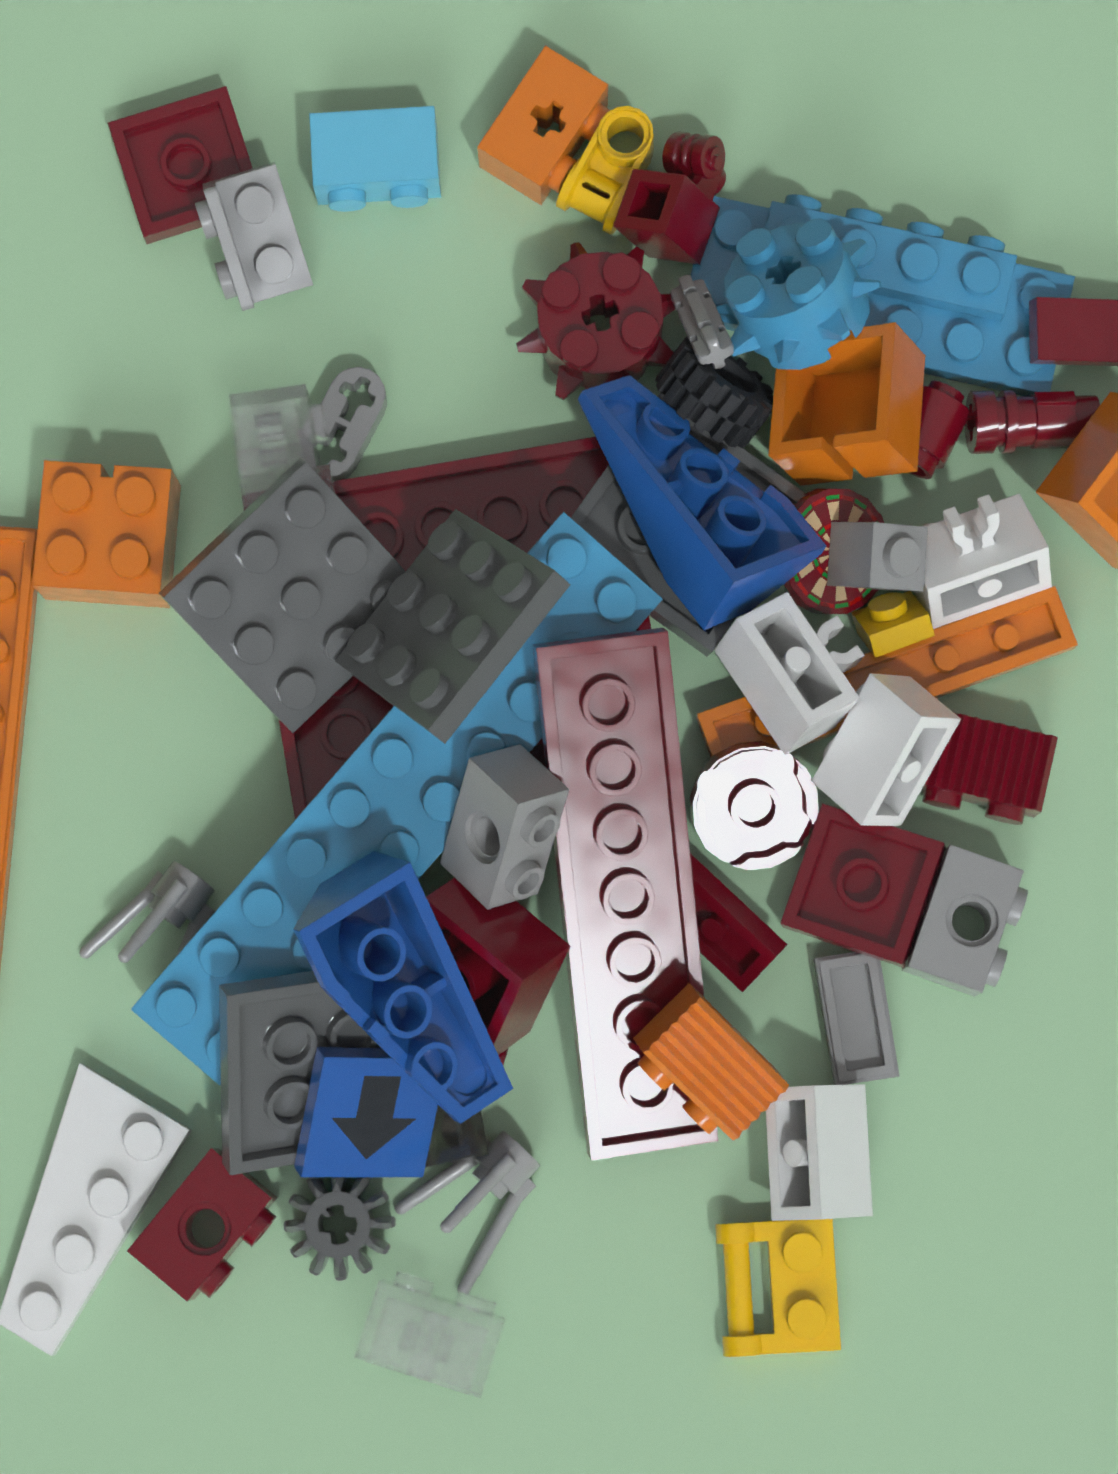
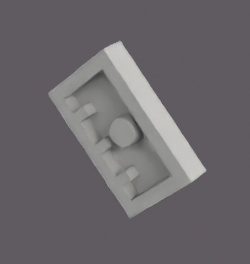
(255, 236)

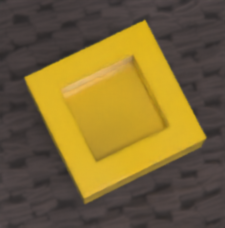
(892, 622)

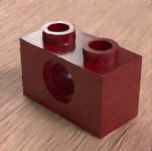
(168, 1240)

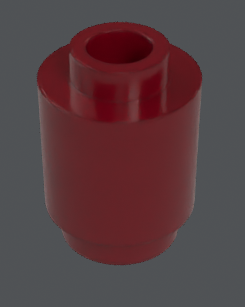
(941, 425)

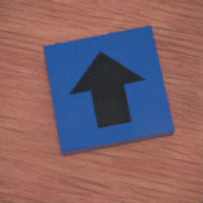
(363, 1117)

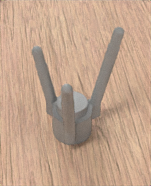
(171, 897)
(501, 1171)

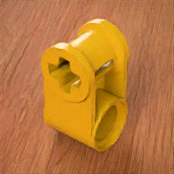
(601, 173)

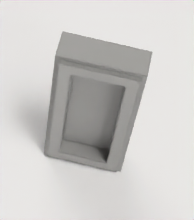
(856, 1018)

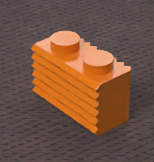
(710, 1063)

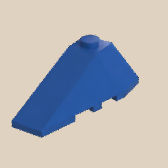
(705, 523)
(397, 979)

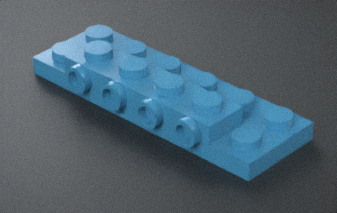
(950, 297)

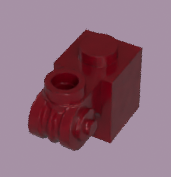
(675, 210)

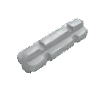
(702, 322)

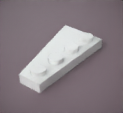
(92, 1193)

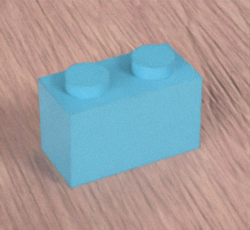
(375, 157)

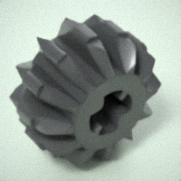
(325, 1241)

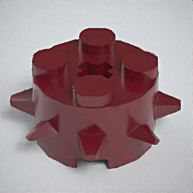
(589, 287)

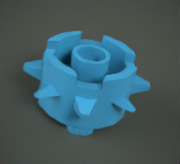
(796, 293)

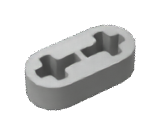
(363, 423)

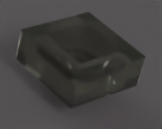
(456, 1141)

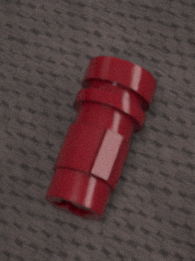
(1030, 421)

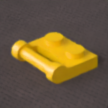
(800, 1287)

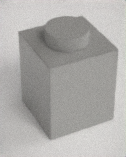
(877, 556)

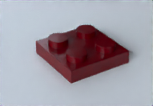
(173, 153)
(863, 886)

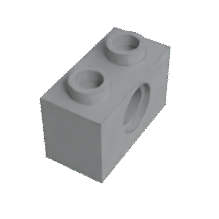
(504, 826)
(938, 950)

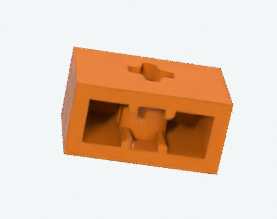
(548, 93)

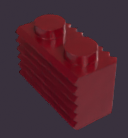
(992, 768)

